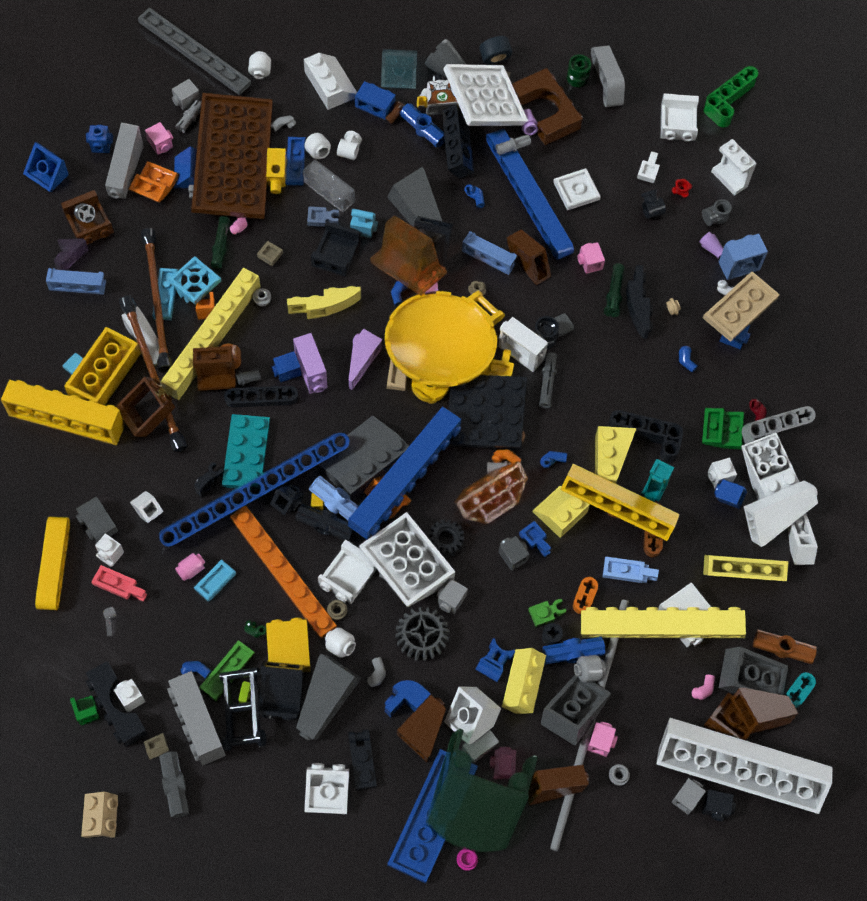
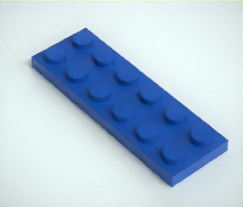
(419, 842)

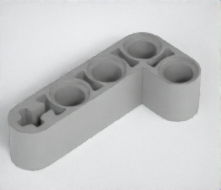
(609, 75)
(778, 423)

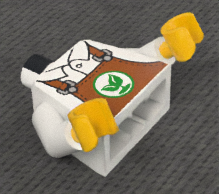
(437, 96)

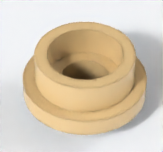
(673, 306)

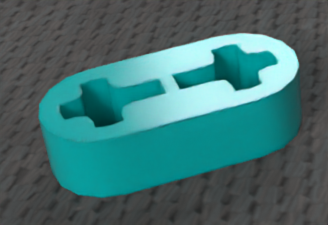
(803, 692)

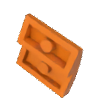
(154, 182)

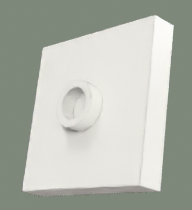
(576, 189)

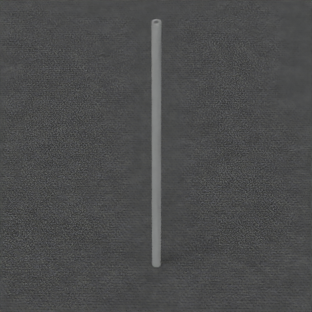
(584, 743)

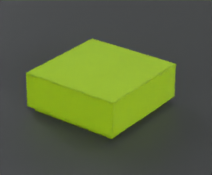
(245, 692)

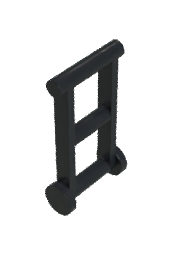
(259, 737)

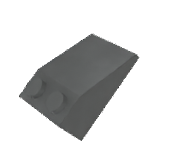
(751, 671)
(574, 709)

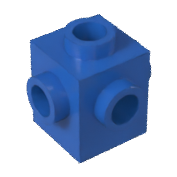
(99, 139)

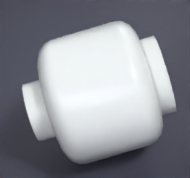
(259, 65)
(317, 146)
(340, 642)

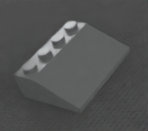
(369, 455)

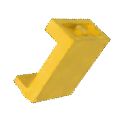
(288, 642)

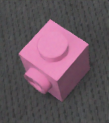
(159, 138)
(591, 257)
(602, 739)

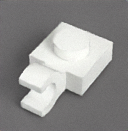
(649, 169)

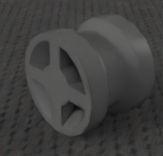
(88, 214)

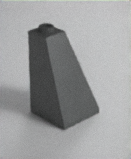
(414, 199)
(326, 694)

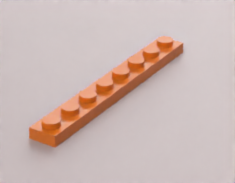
(283, 572)

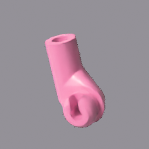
(239, 225)
(705, 690)

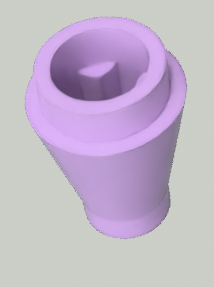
(530, 127)
(712, 244)

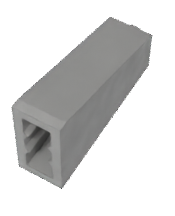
(124, 160)

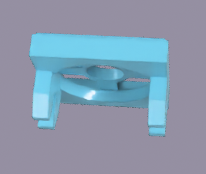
(204, 271)

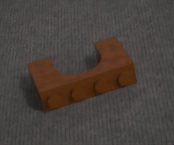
(544, 86)

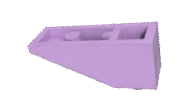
(364, 351)

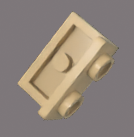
(99, 815)

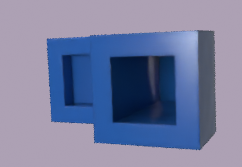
(406, 692)

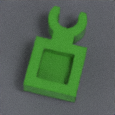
(544, 614)

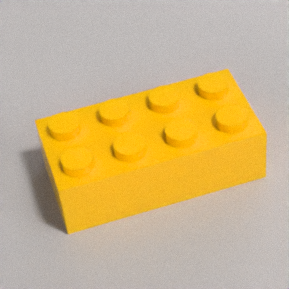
(103, 367)

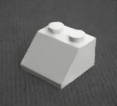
(472, 713)

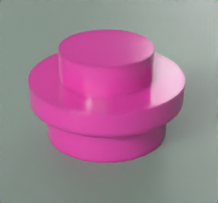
(467, 859)

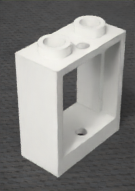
(524, 344)

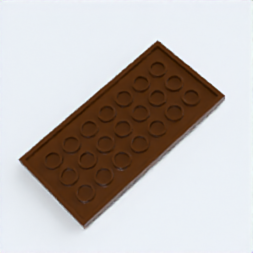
(232, 156)

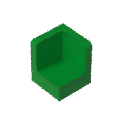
(85, 710)

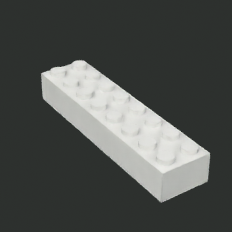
(744, 765)

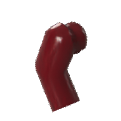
(758, 409)

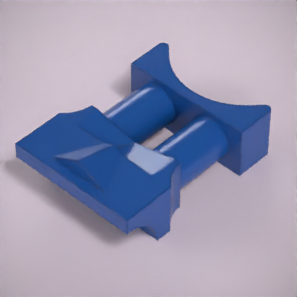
(490, 667)

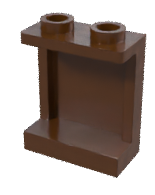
(98, 228)
(214, 368)

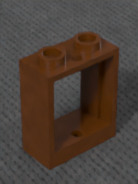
(131, 416)

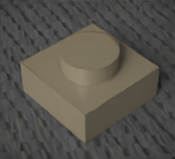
(270, 253)
(156, 746)

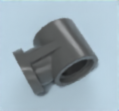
(713, 215)

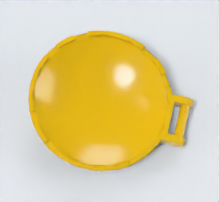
(443, 337)

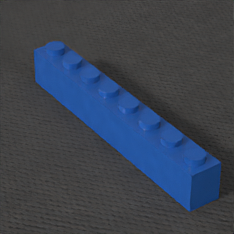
(404, 473)

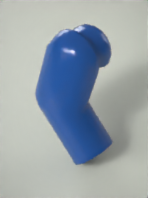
(475, 193)
(396, 293)
(684, 358)
(551, 457)

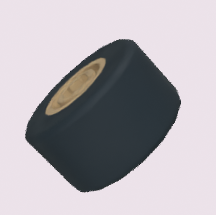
(495, 49)

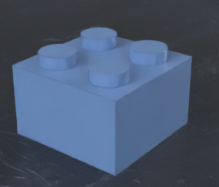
(742, 256)

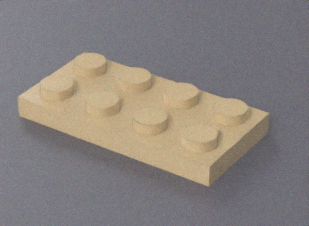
(741, 306)

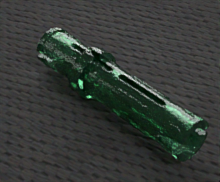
(219, 248)

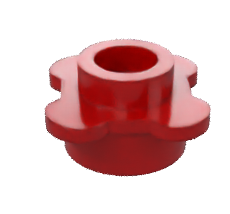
(682, 183)

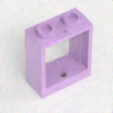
(311, 363)

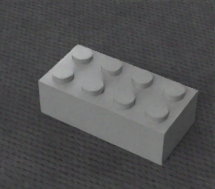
(197, 721)

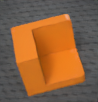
(205, 306)

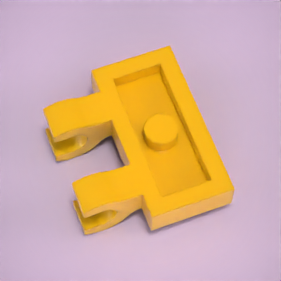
(500, 367)

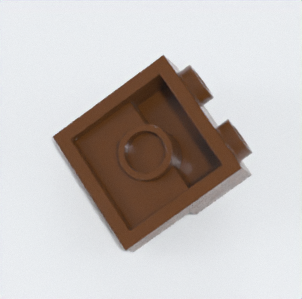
(727, 720)

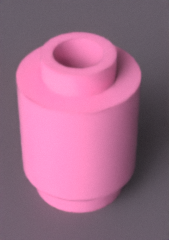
(190, 566)

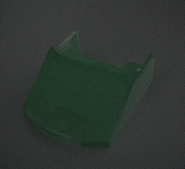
(475, 810)

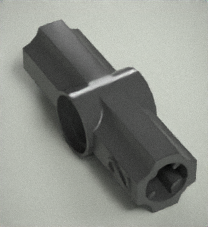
(174, 784)

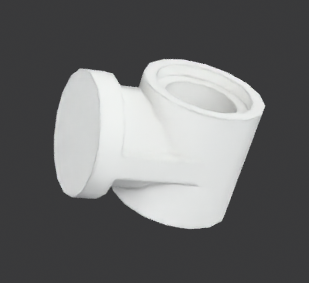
(349, 146)

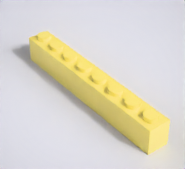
(211, 331)
(663, 623)

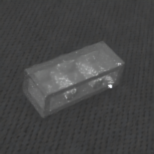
(329, 185)

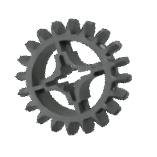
(414, 634)

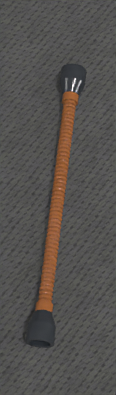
(128, 306)
(164, 360)

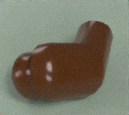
(397, 107)

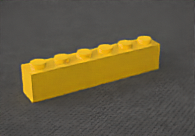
(620, 502)

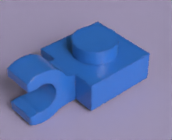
(535, 536)

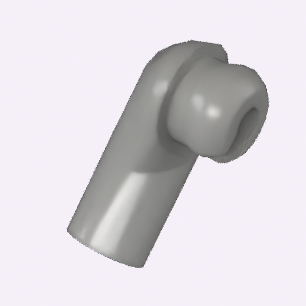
(278, 123)
(379, 673)

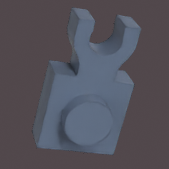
(319, 216)

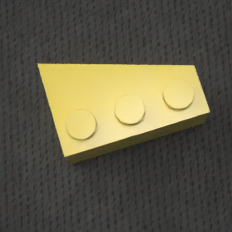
(611, 450)

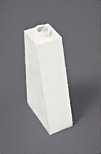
(778, 511)

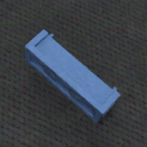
(488, 253)
(75, 281)

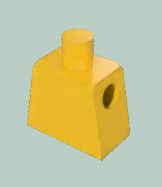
(276, 169)

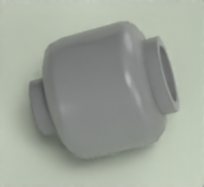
(590, 668)

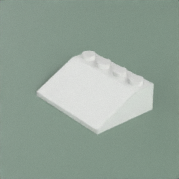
(408, 560)

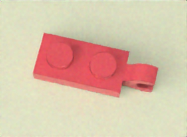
(118, 584)

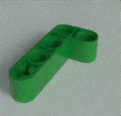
(718, 102)

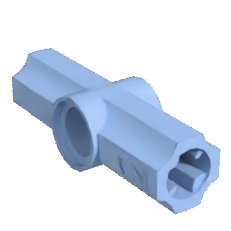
(334, 498)

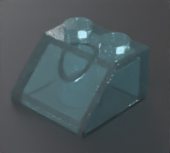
(399, 68)

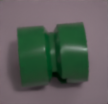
(578, 70)

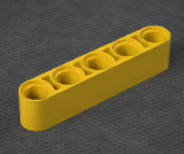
(52, 563)

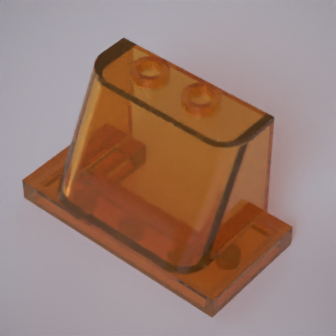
(408, 256)

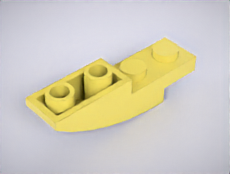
(319, 306)

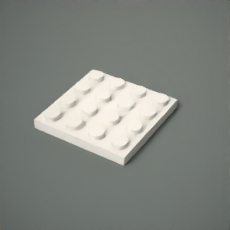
(485, 95)

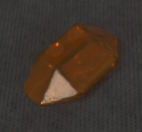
(493, 494)

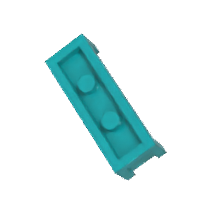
(657, 481)

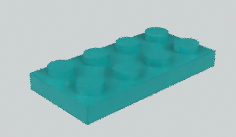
(245, 450)

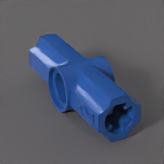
(417, 120)
(572, 649)

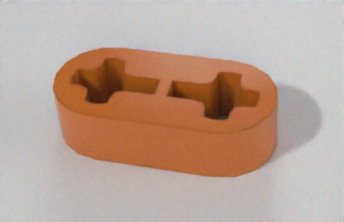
(581, 594)

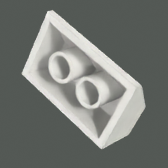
(329, 80)

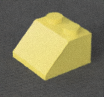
(561, 511)

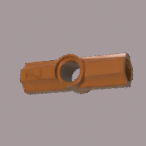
(797, 650)

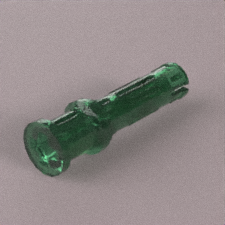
(614, 297)

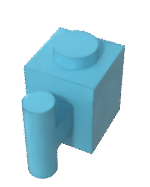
(364, 222)

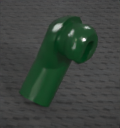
(251, 629)

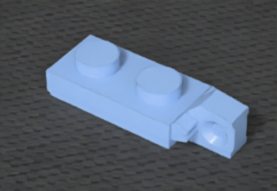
(628, 570)

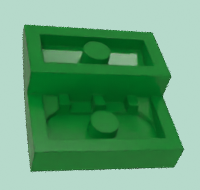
(723, 428)

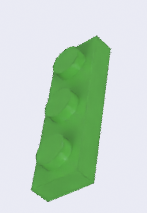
(234, 660)

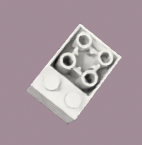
(768, 466)

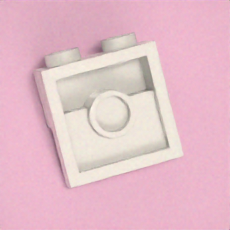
(327, 789)

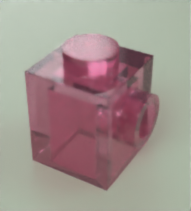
(503, 763)

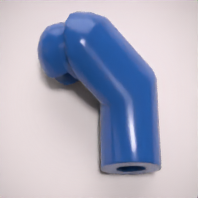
(195, 666)

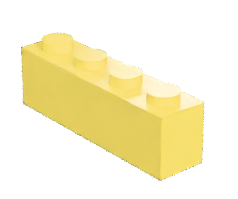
(745, 568)

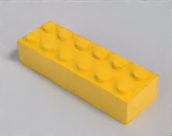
(63, 412)

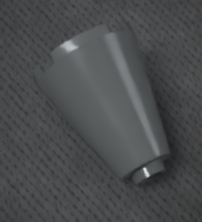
(443, 55)

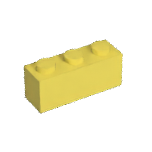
(524, 681)

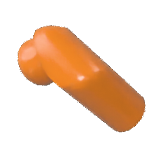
(506, 454)

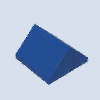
(185, 167)
(45, 168)

